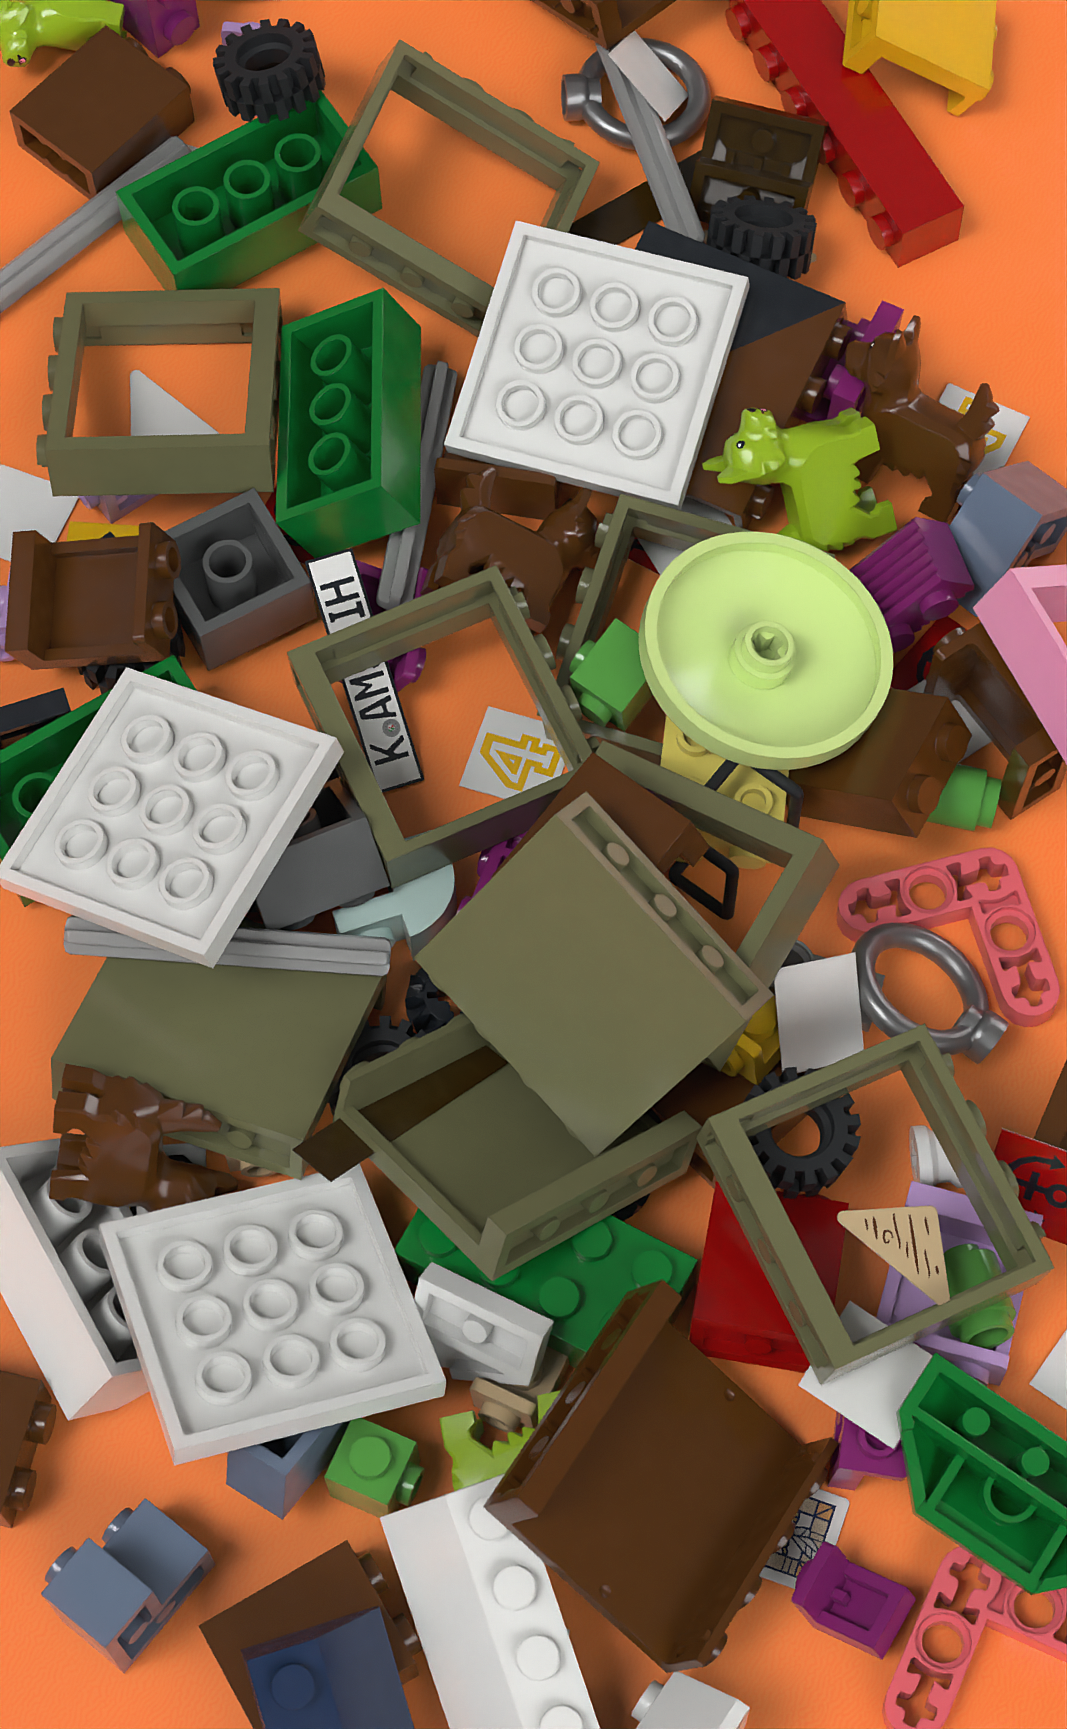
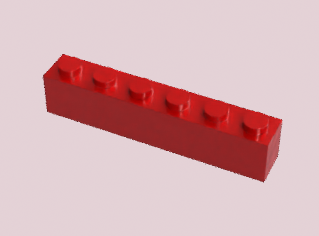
(866, 140)

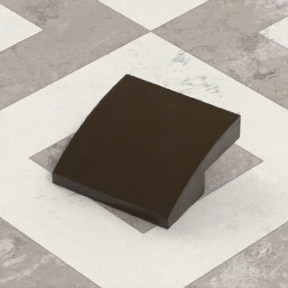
(756, 154)

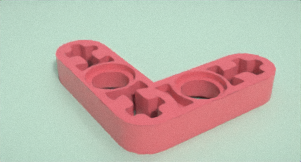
(981, 908)
(992, 1609)

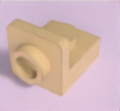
(517, 1405)

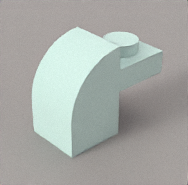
(407, 912)

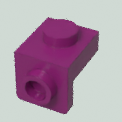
(851, 1601)

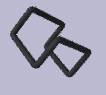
(727, 909)

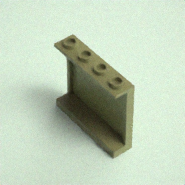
(591, 974)
(235, 1038)
(499, 1161)

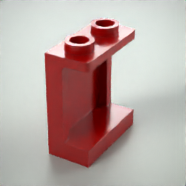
(734, 1303)

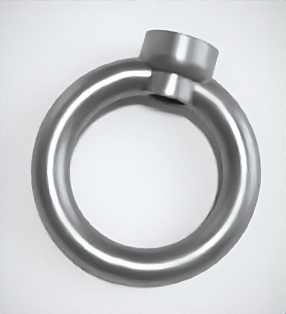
(583, 97)
(976, 1028)

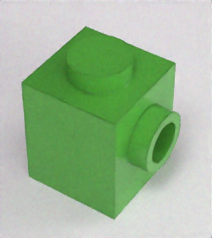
(610, 677)
(374, 1469)

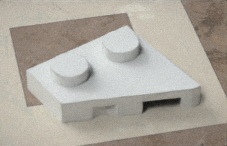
(480, 1330)

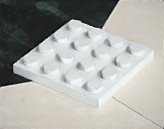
(597, 365)
(169, 815)
(269, 1313)

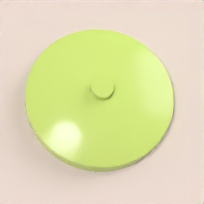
(765, 650)

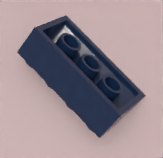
(329, 1677)

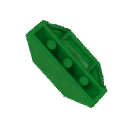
(986, 1476)

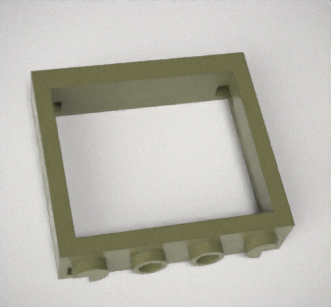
(480, 117)
(163, 461)
(599, 585)
(406, 629)
(805, 857)
(776, 1245)

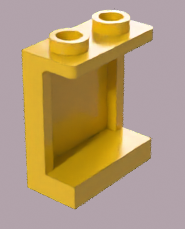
(932, 38)

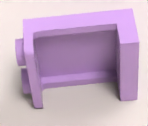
(902, 1299)

